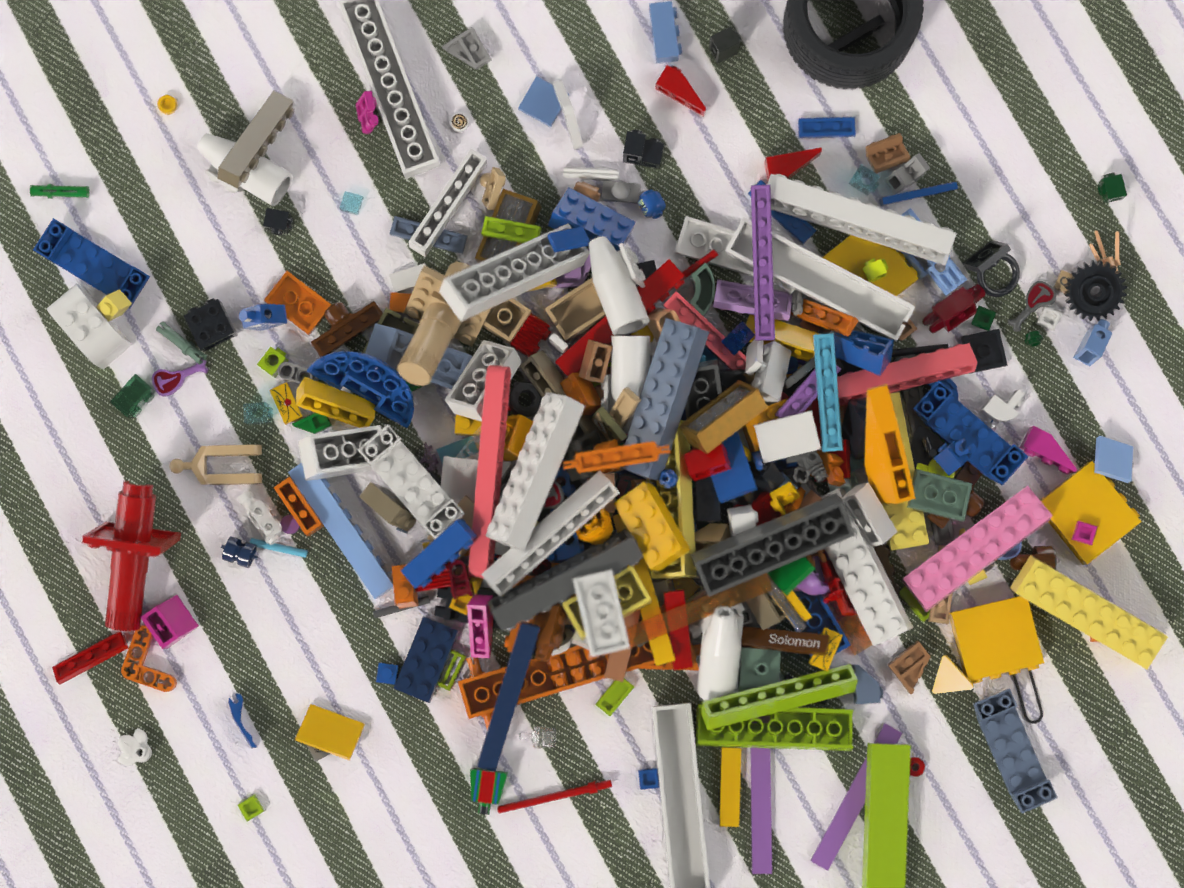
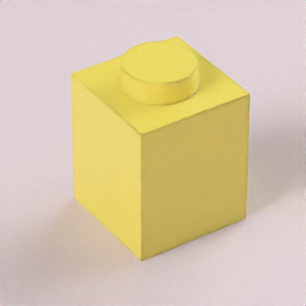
(114, 305)

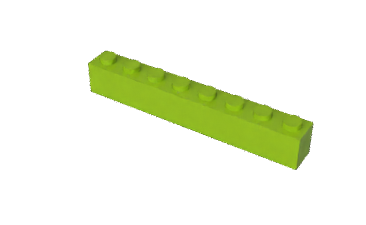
(778, 696)

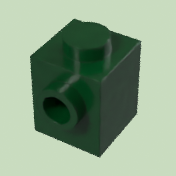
(1112, 188)

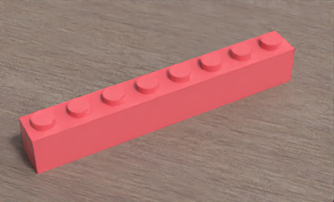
(909, 372)

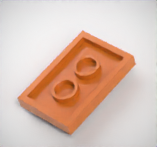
(301, 303)

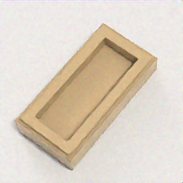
(624, 407)

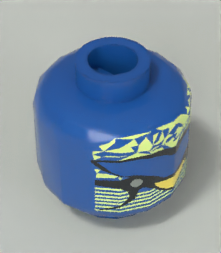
(651, 204)

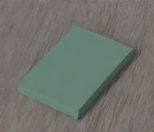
(940, 495)

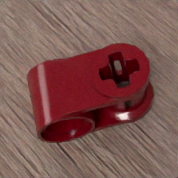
(460, 584)

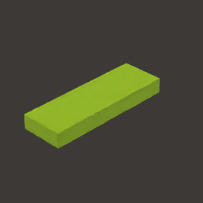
(509, 230)

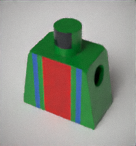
(486, 788)

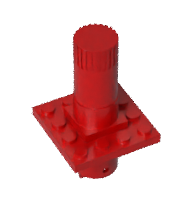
(131, 545)

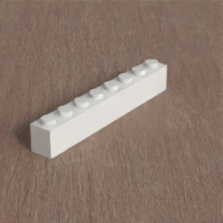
(551, 533)

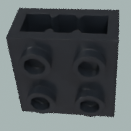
(210, 324)

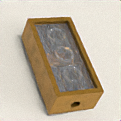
(513, 208)
(723, 416)

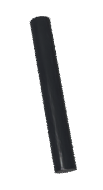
(918, 350)

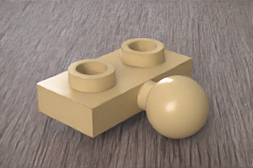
(493, 184)

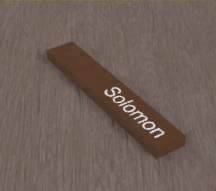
(785, 641)

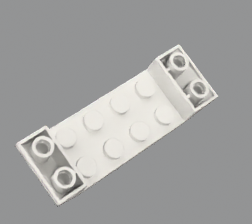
(410, 482)

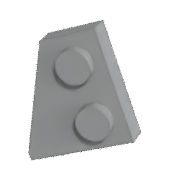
(468, 49)

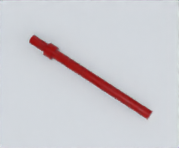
(591, 788)

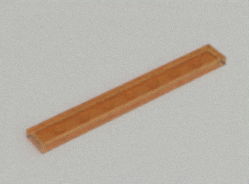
(696, 610)

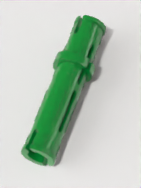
(38, 190)

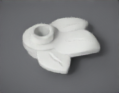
(131, 748)

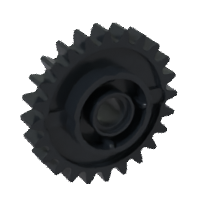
(1088, 277)

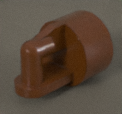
(1043, 553)

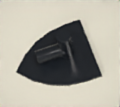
(924, 446)

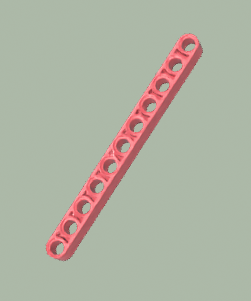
(489, 466)

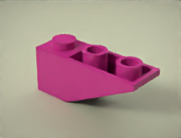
(1043, 445)

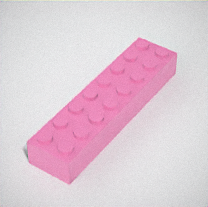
(977, 548)

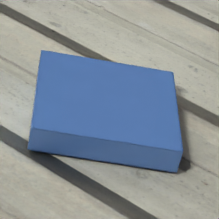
(541, 102)

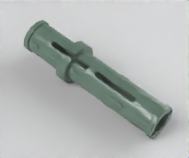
(188, 348)

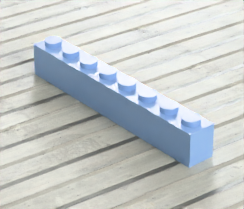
(344, 532)

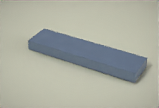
(447, 240)

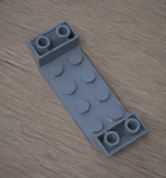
(391, 343)
(1013, 751)

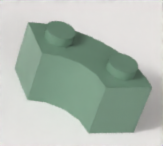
(704, 289)

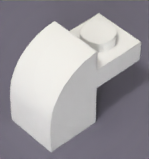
(1002, 411)

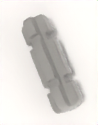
(797, 303)

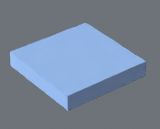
(1113, 459)

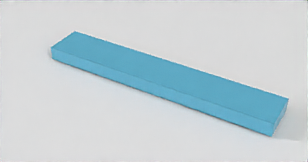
(827, 392)

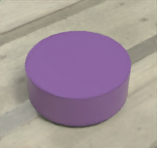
(289, 524)

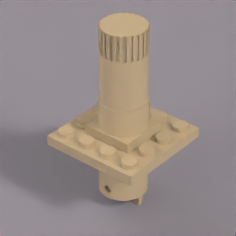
(436, 326)

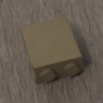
(388, 506)

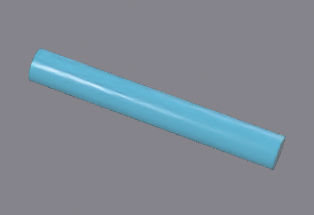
(280, 548)

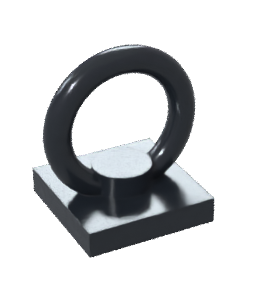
(989, 257)

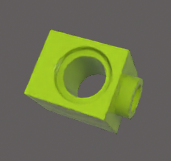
(264, 363)

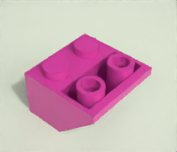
(169, 622)

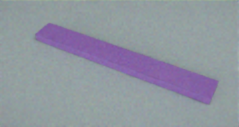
(762, 262)
(761, 808)
(849, 808)

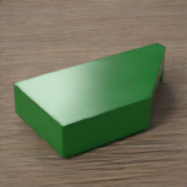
(313, 423)

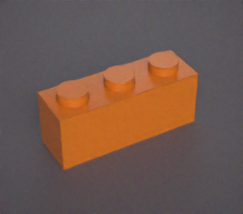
(298, 506)

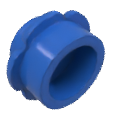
(672, 481)

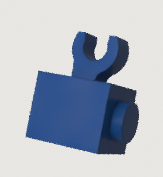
(952, 456)

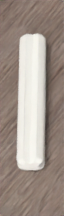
(590, 173)

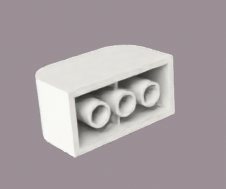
(88, 328)
(335, 453)

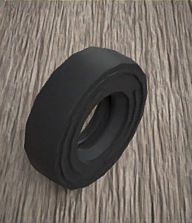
(514, 404)

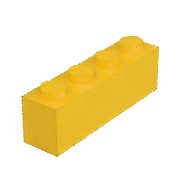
(790, 336)
(335, 403)

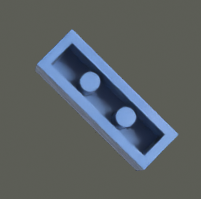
(665, 32)

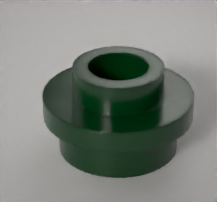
(1033, 338)

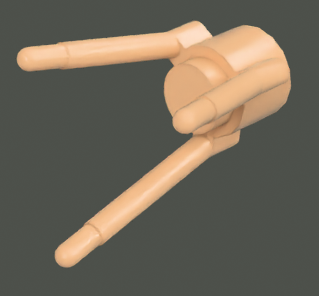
(1116, 261)

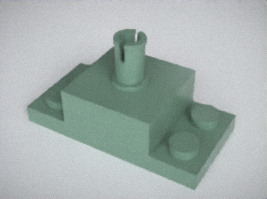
(758, 668)

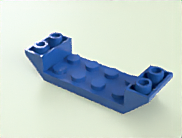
(90, 261)
(954, 421)

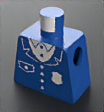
(254, 316)

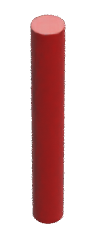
(707, 258)

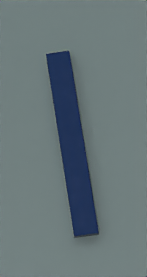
(508, 696)

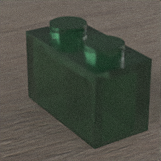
(133, 396)

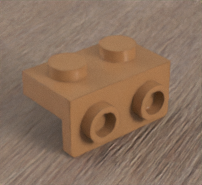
(887, 153)

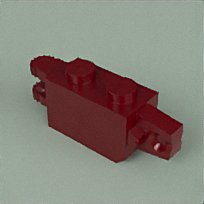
(954, 309)

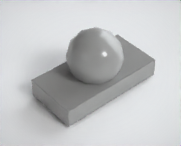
(620, 192)

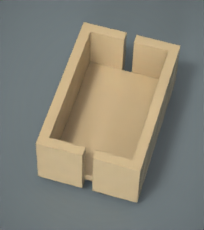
(576, 311)

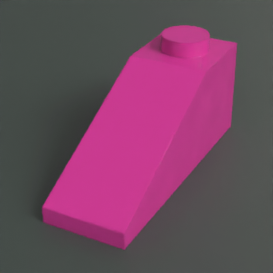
(480, 626)

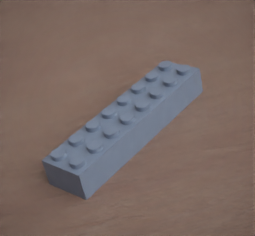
(666, 392)

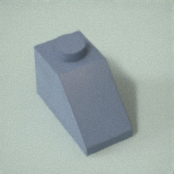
(867, 687)

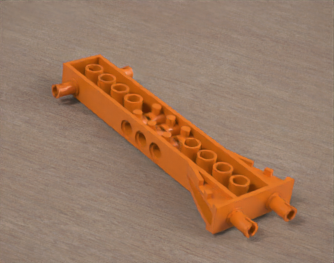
(546, 678)

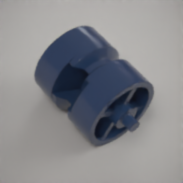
(237, 551)

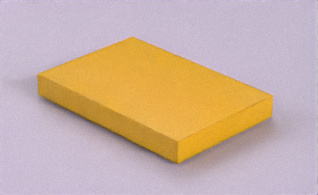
(330, 732)

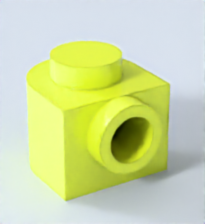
(875, 269)

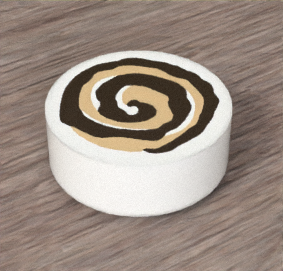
(459, 122)

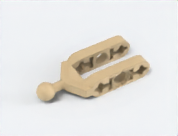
(199, 465)

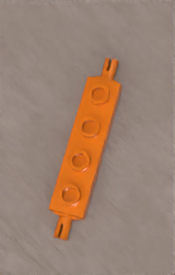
(616, 457)

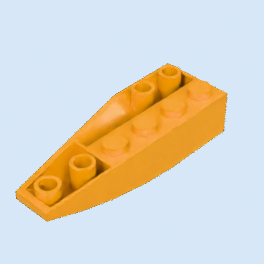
(884, 450)

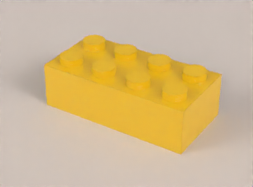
(652, 526)

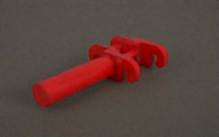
(830, 582)

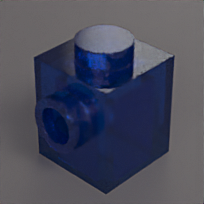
(738, 338)

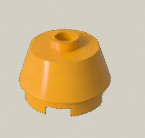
(597, 529)

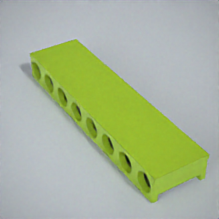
(786, 730)
(886, 815)

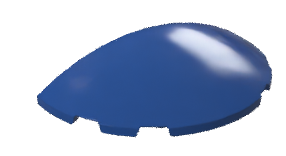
(369, 379)

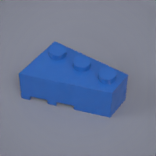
(864, 350)

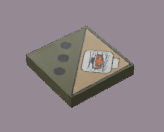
(608, 425)

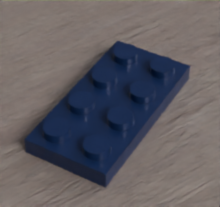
(426, 659)

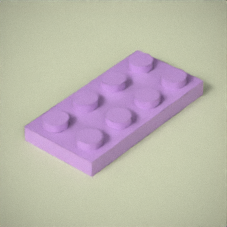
(741, 299)

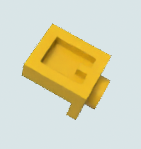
(783, 496)

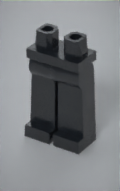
(450, 614)

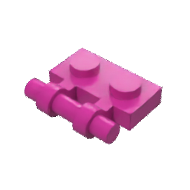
(365, 108)

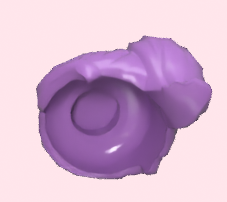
(812, 585)

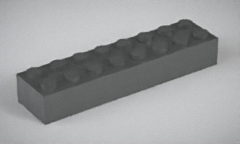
(772, 544)
(557, 582)

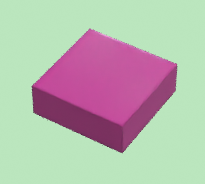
(1084, 533)

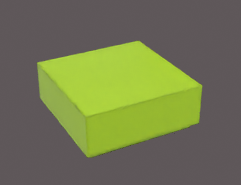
(251, 808)

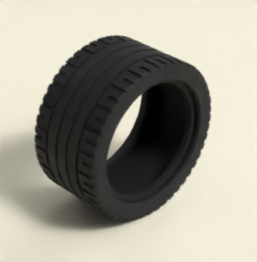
(847, 69)

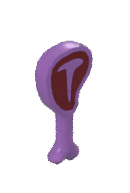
(169, 382)

